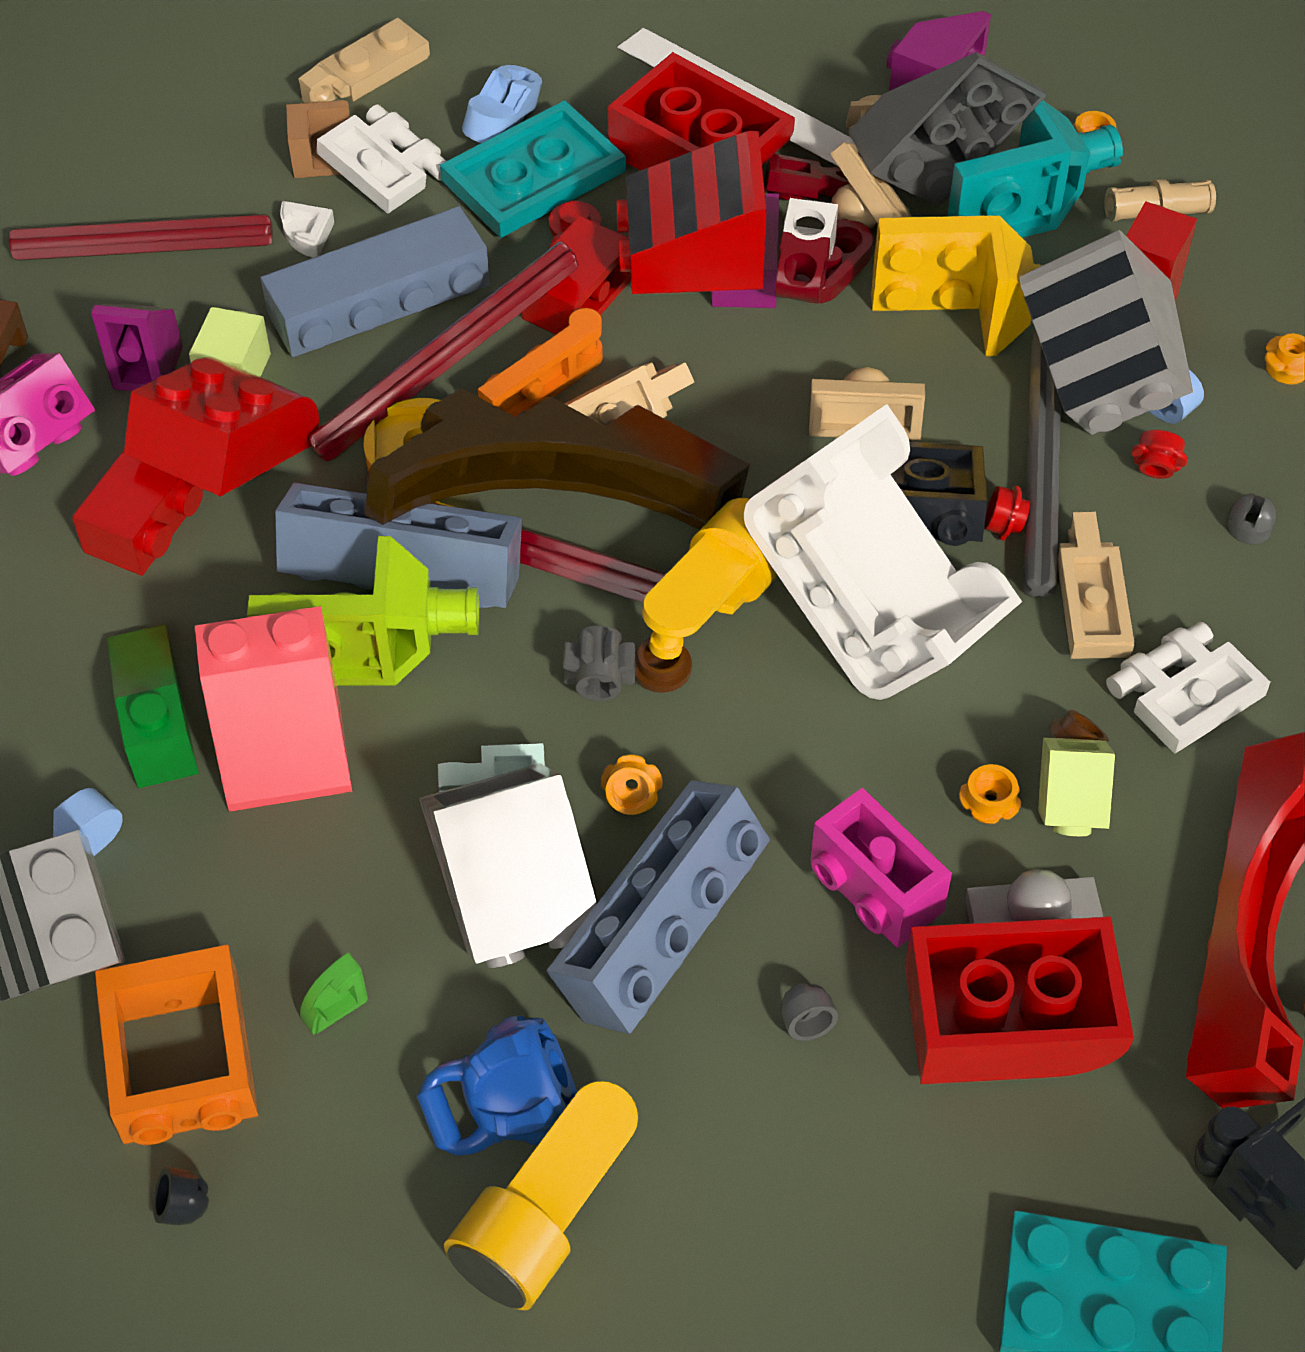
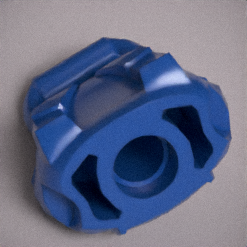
(510, 1084)

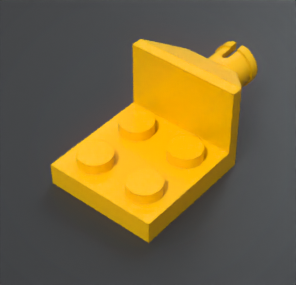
(955, 267)

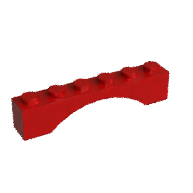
(1241, 1037)

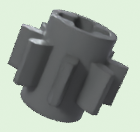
(599, 663)

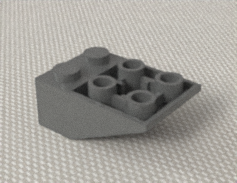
(942, 120)

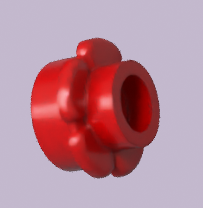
(1159, 453)
(1006, 512)

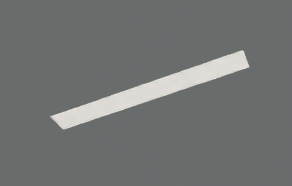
(807, 130)

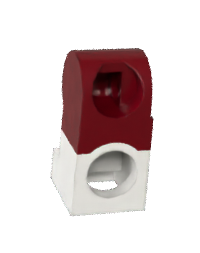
(805, 251)

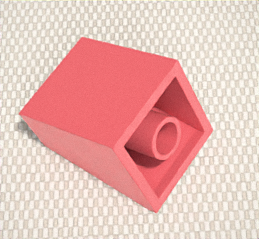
(273, 708)

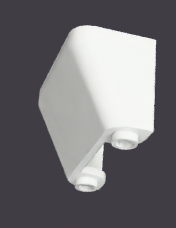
(869, 563)

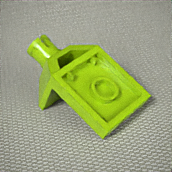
(385, 633)

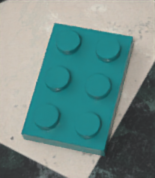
(532, 168)
(1109, 1289)

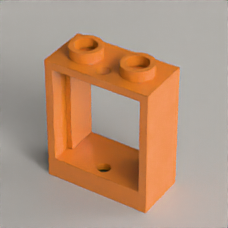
(163, 988)

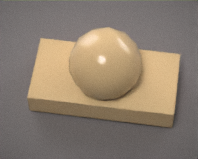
(866, 195)
(845, 403)

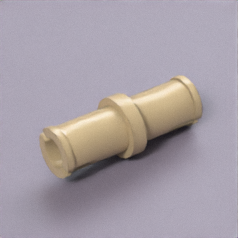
(1180, 197)

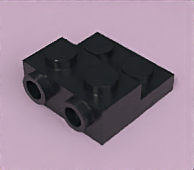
(946, 489)

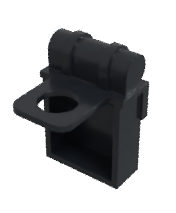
(1258, 1175)

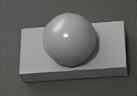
(1034, 896)

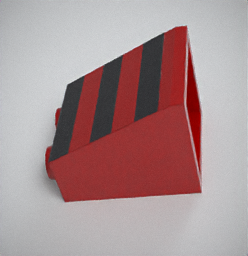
(696, 221)

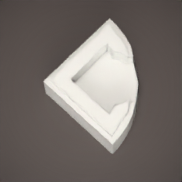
(306, 227)

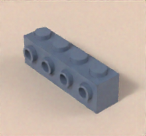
(375, 281)
(330, 538)
(659, 906)

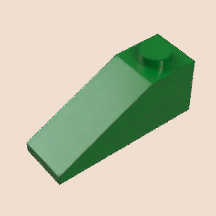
(151, 707)

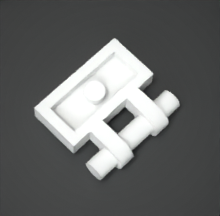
(372, 163)
(1198, 697)

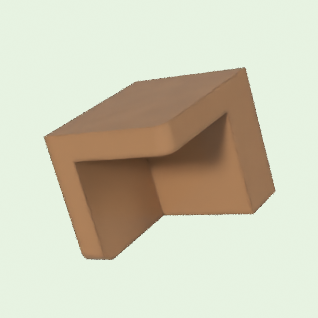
(304, 126)

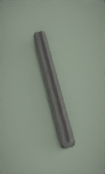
(1042, 478)

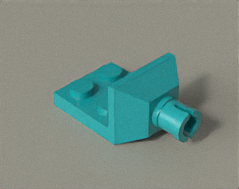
(1040, 178)

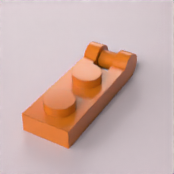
(548, 366)

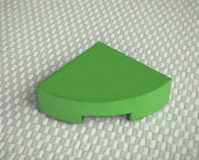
(334, 994)

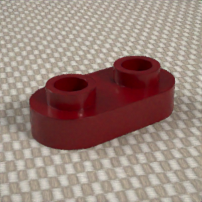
(849, 256)

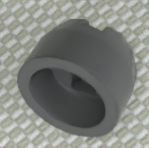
(1247, 531)
(808, 1012)

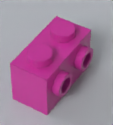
(38, 407)
(878, 867)

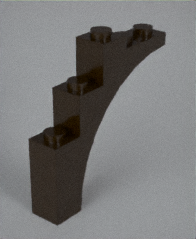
(551, 446)

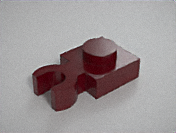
(802, 178)

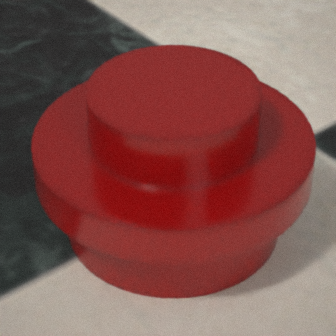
(566, 213)

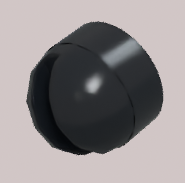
(179, 1197)

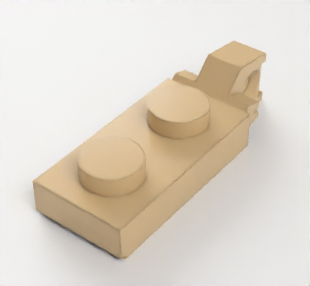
(365, 64)
(635, 386)
(1093, 593)

